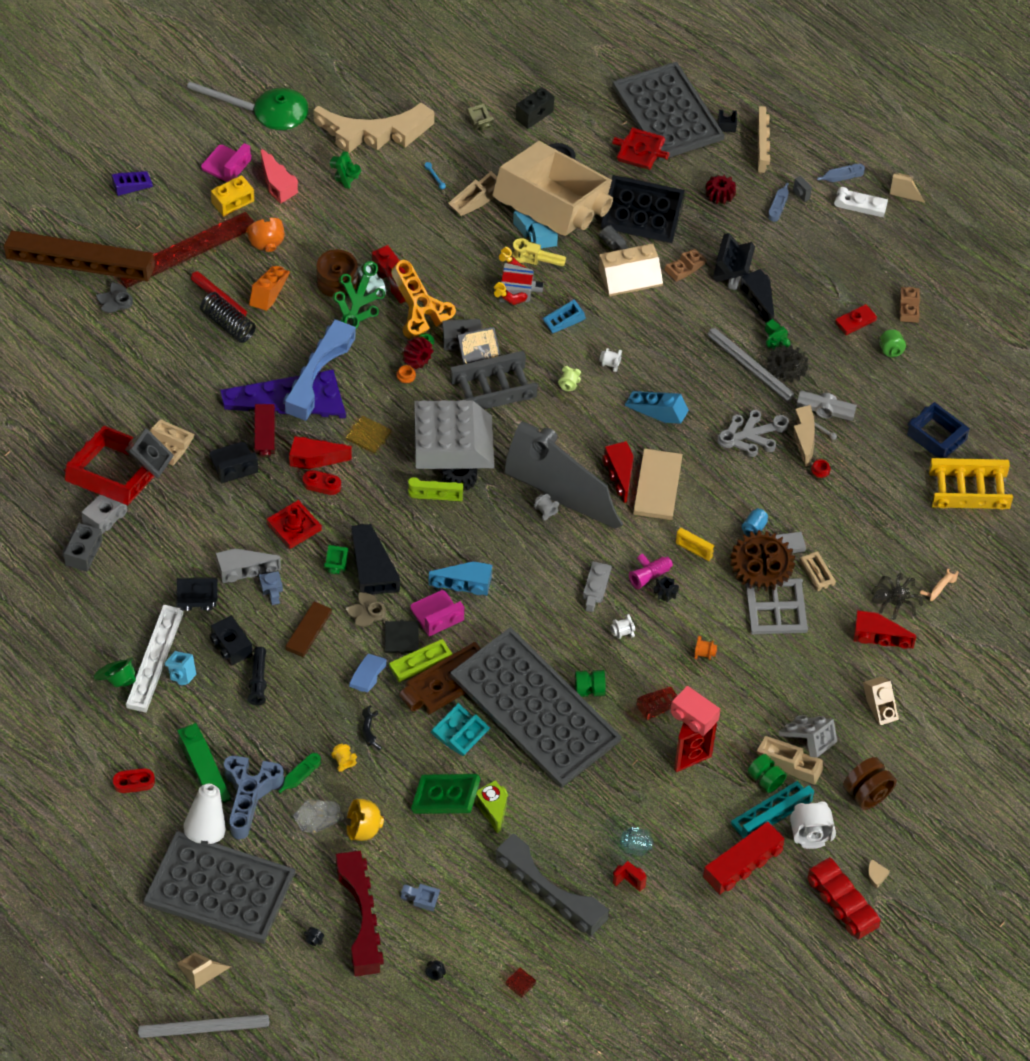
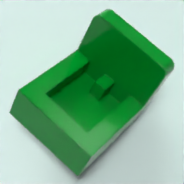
(336, 559)

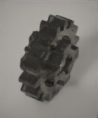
(787, 363)

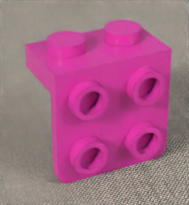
(226, 162)
(437, 612)

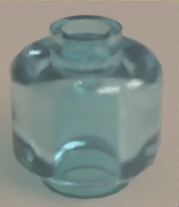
(636, 841)

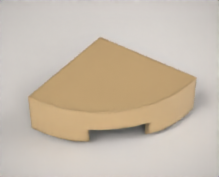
(877, 873)

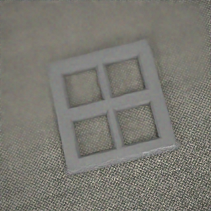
(799, 604)

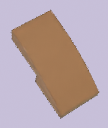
(686, 265)
(909, 304)

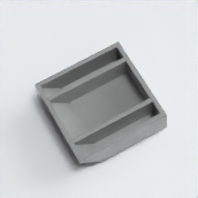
(452, 435)

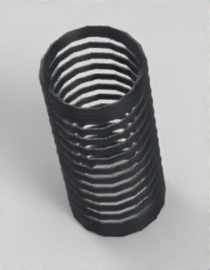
(214, 306)

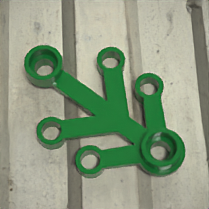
(357, 297)

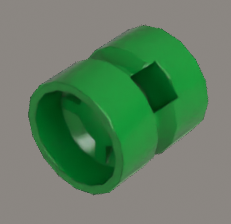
(590, 683)
(770, 776)

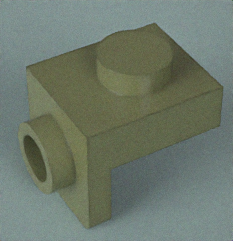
(480, 117)

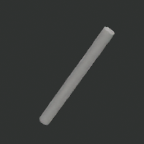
(221, 96)

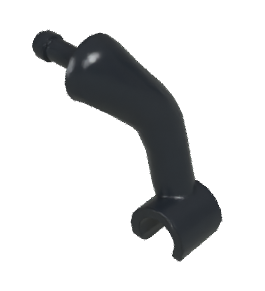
(366, 731)

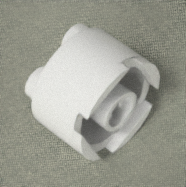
(812, 824)

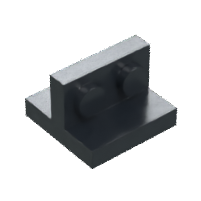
(733, 259)

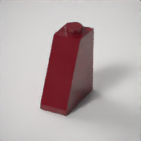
(265, 429)

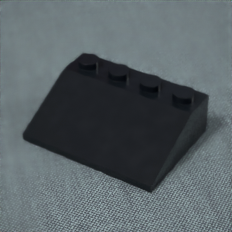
(644, 209)

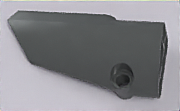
(545, 466)

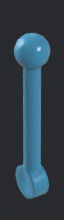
(428, 166)

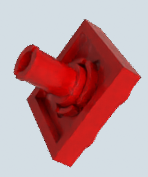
(291, 520)

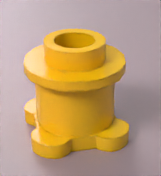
(343, 757)

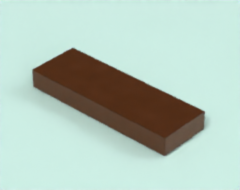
(308, 629)

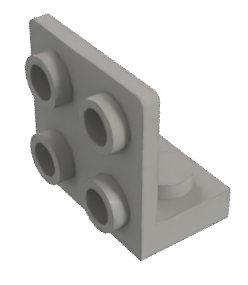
(818, 731)

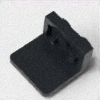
(234, 462)
(197, 592)

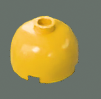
(365, 820)

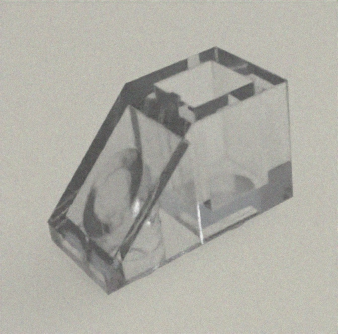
(317, 815)

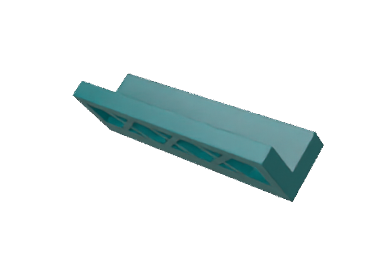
(773, 814)

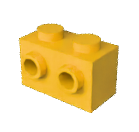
(232, 195)

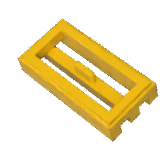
(694, 544)

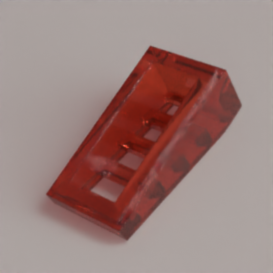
(650, 712)

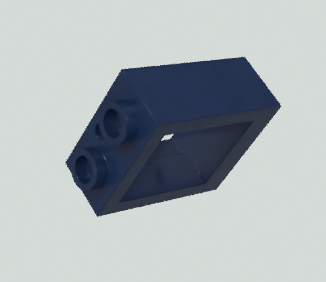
(946, 420)

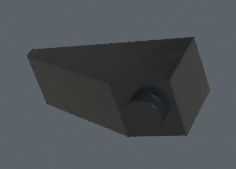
(758, 291)

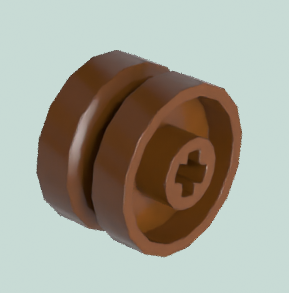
(333, 265)
(869, 783)

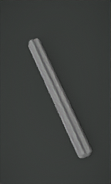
(750, 364)
(203, 1026)

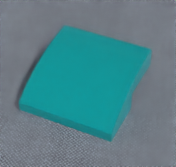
(460, 730)

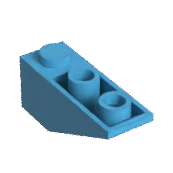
(661, 406)
(465, 577)

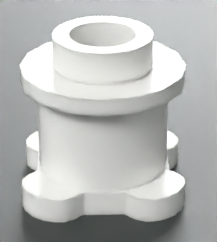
(611, 358)
(623, 627)

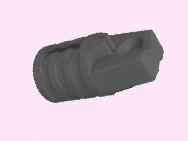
(612, 239)

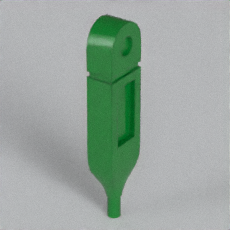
(301, 772)

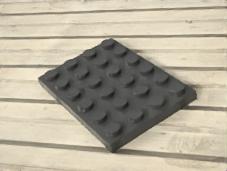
(669, 106)
(220, 887)

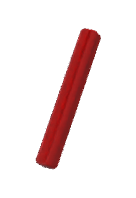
(209, 287)

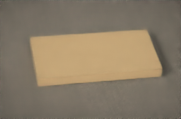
(658, 484)

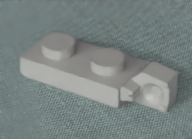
(596, 584)

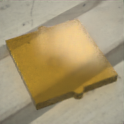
(368, 434)

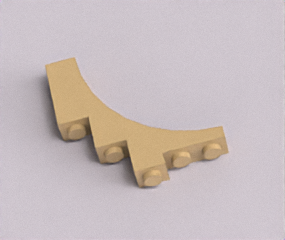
(377, 132)

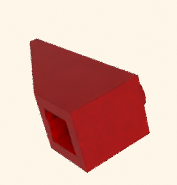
(313, 453)
(619, 462)
(877, 629)

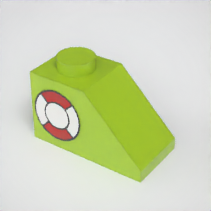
(492, 803)

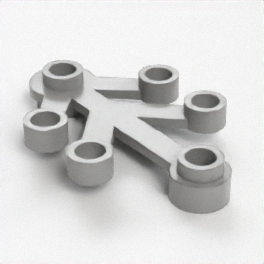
(729, 438)

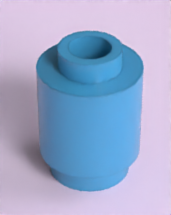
(755, 521)

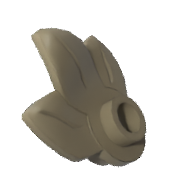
(365, 610)

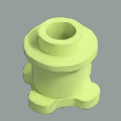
(569, 379)

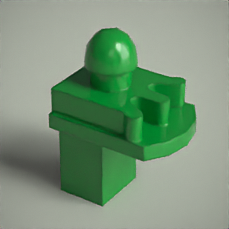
(778, 335)

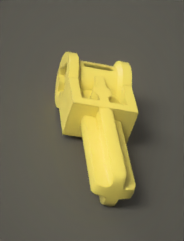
(532, 253)

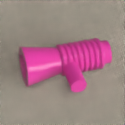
(650, 571)

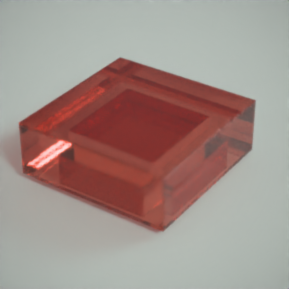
(520, 982)

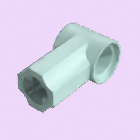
(374, 282)

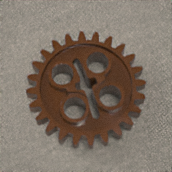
(744, 561)

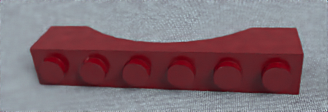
(364, 951)

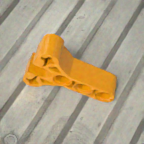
(430, 305)

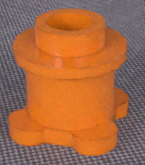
(705, 649)

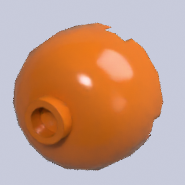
(266, 235)

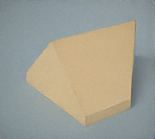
(904, 187)
(200, 969)

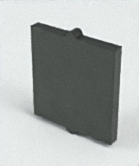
(401, 636)

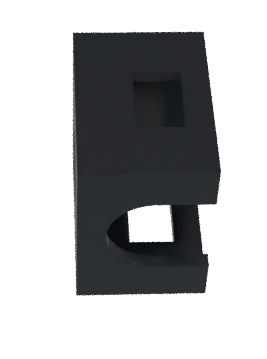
(727, 124)

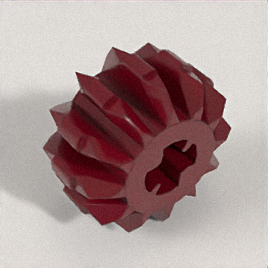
(720, 189)
(417, 352)

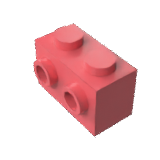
(695, 711)

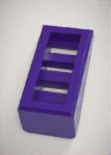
(121, 180)

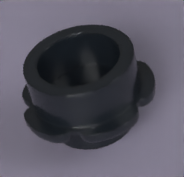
(314, 936)
(435, 970)

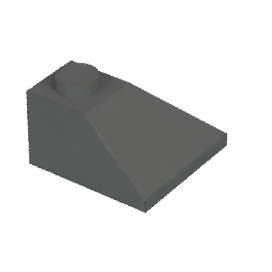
(149, 452)

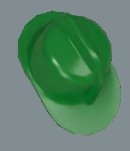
(117, 673)

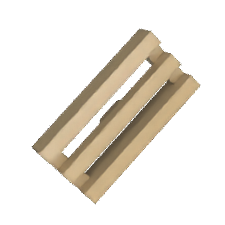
(830, 579)

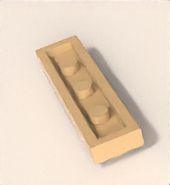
(763, 134)

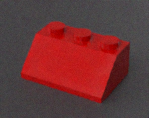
(693, 747)

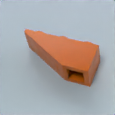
(268, 287)

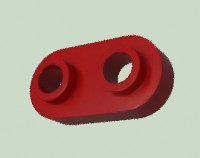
(321, 482)
(134, 780)

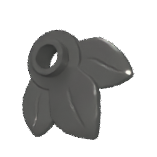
(116, 299)

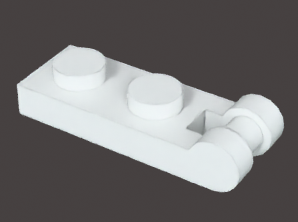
(860, 202)

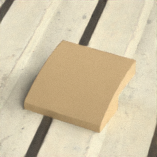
(173, 438)

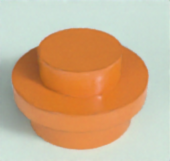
(406, 374)

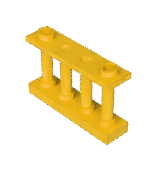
(970, 468)

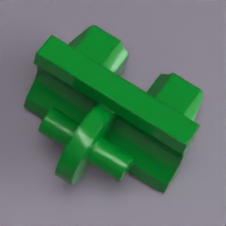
(346, 170)

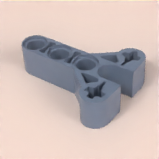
(236, 771)

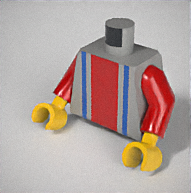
(516, 281)

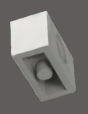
(95, 515)

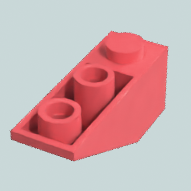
(279, 181)

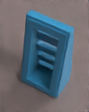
(571, 320)

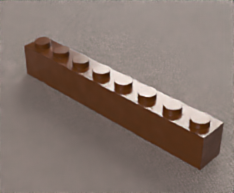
(79, 255)

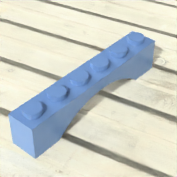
(336, 342)

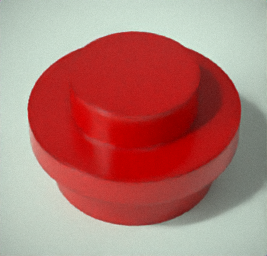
(820, 468)

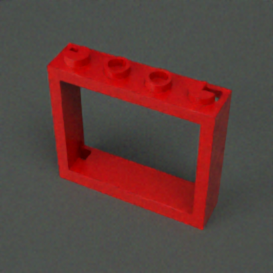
(79, 476)

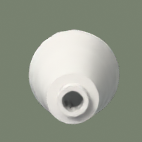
(206, 816)

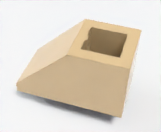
(881, 699)

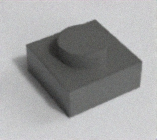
(802, 189)

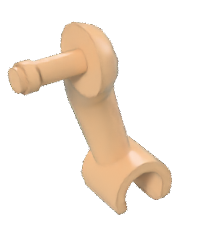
(949, 577)

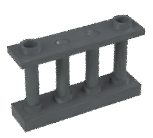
(494, 366)

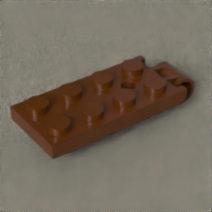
(420, 689)

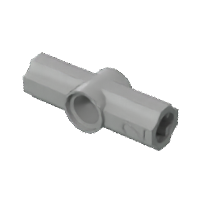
(827, 405)

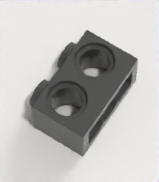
(85, 542)

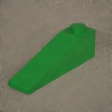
(200, 759)

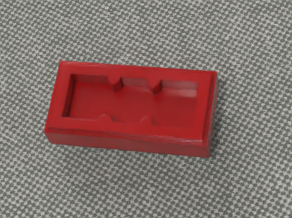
(856, 319)

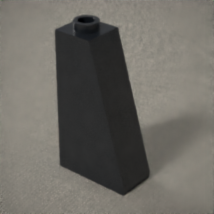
(372, 562)

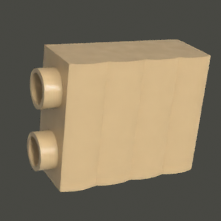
(553, 189)

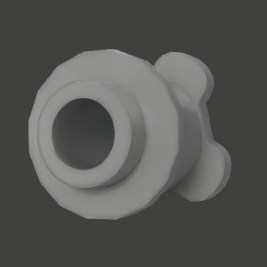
(546, 506)

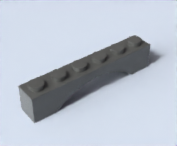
(582, 910)

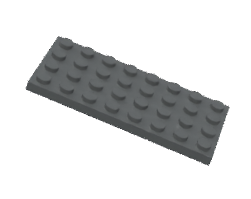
(536, 707)

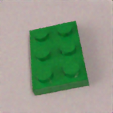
(445, 793)

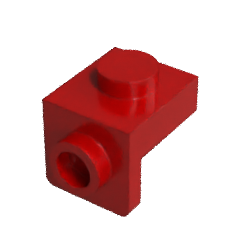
(631, 874)

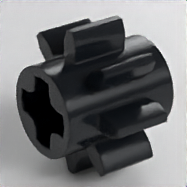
(666, 589)

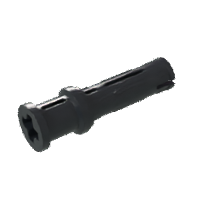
(258, 683)

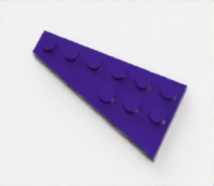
(325, 388)

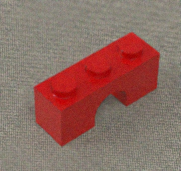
(386, 260)

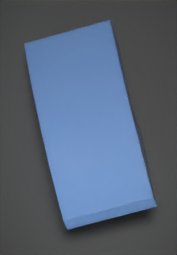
(367, 672)

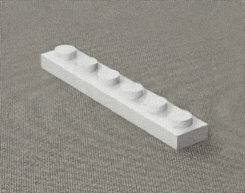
(154, 658)

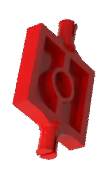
(640, 148)

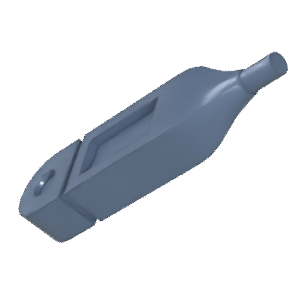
(843, 173)
(778, 203)

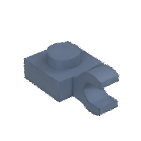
(271, 585)
(423, 897)

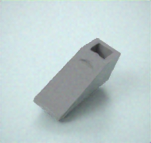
(241, 564)

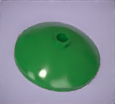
(281, 108)

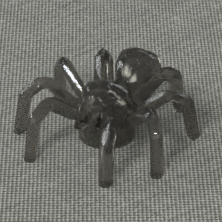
(895, 595)

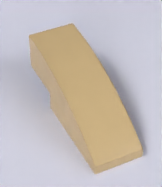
(475, 195)
(805, 433)
(792, 759)

